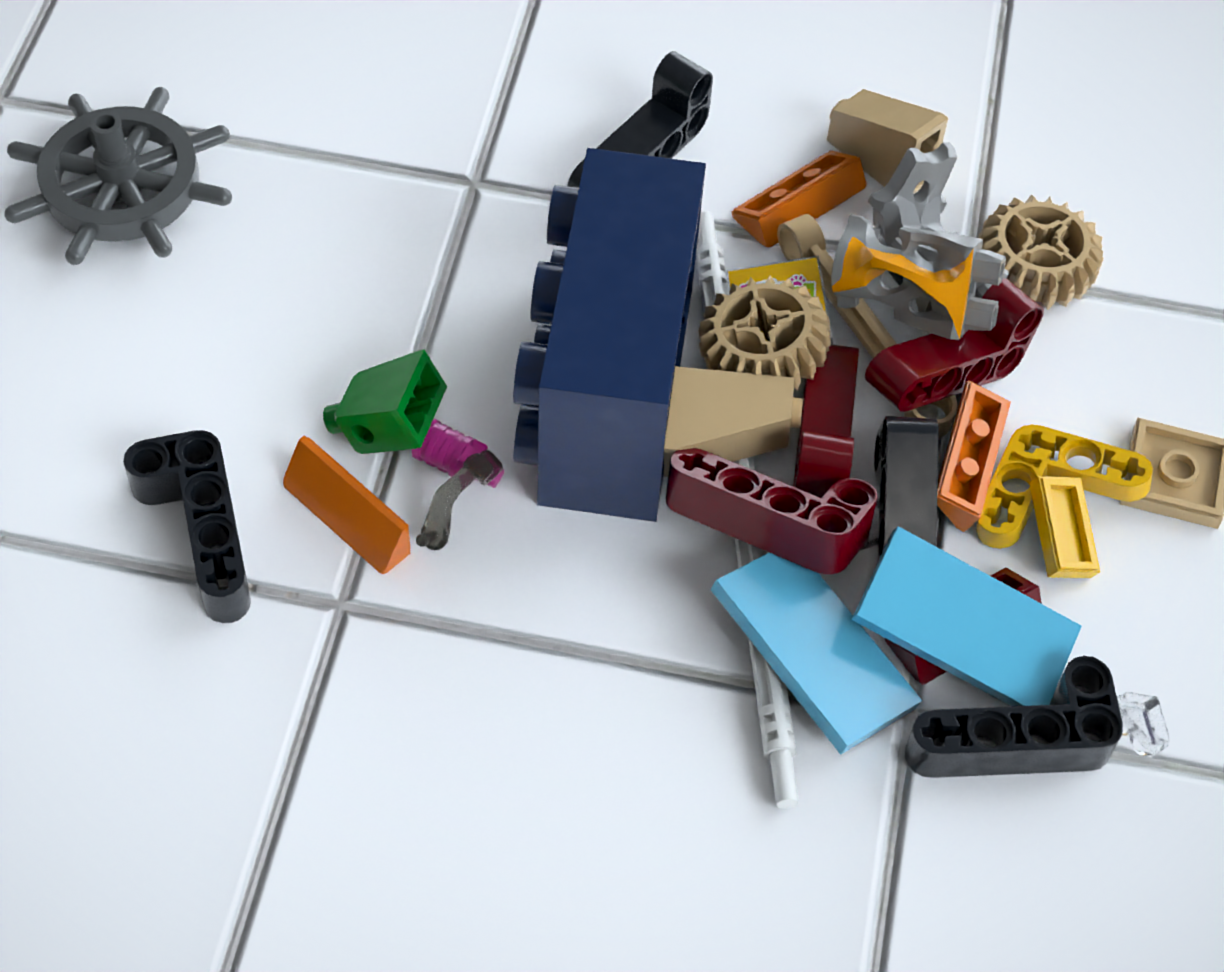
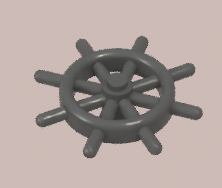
(118, 174)

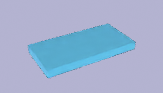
(966, 622)
(816, 649)

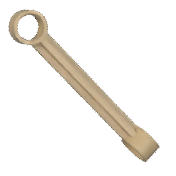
(804, 239)

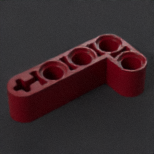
(939, 367)
(826, 423)
(771, 514)

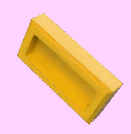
(1064, 527)

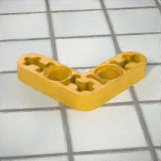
(1027, 466)

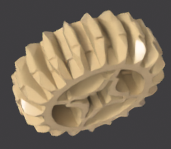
(1046, 249)
(790, 321)

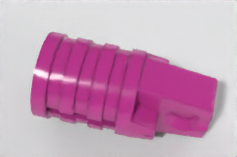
(449, 449)

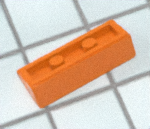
(809, 191)
(971, 455)
(347, 506)

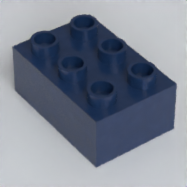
(618, 317)

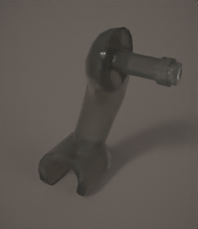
(437, 525)

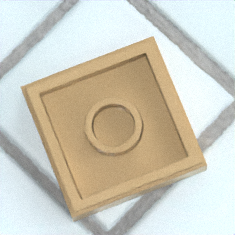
(1185, 473)

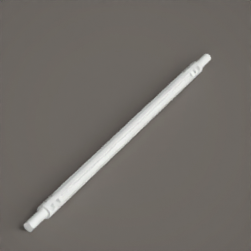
(770, 690)

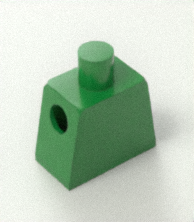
(388, 405)

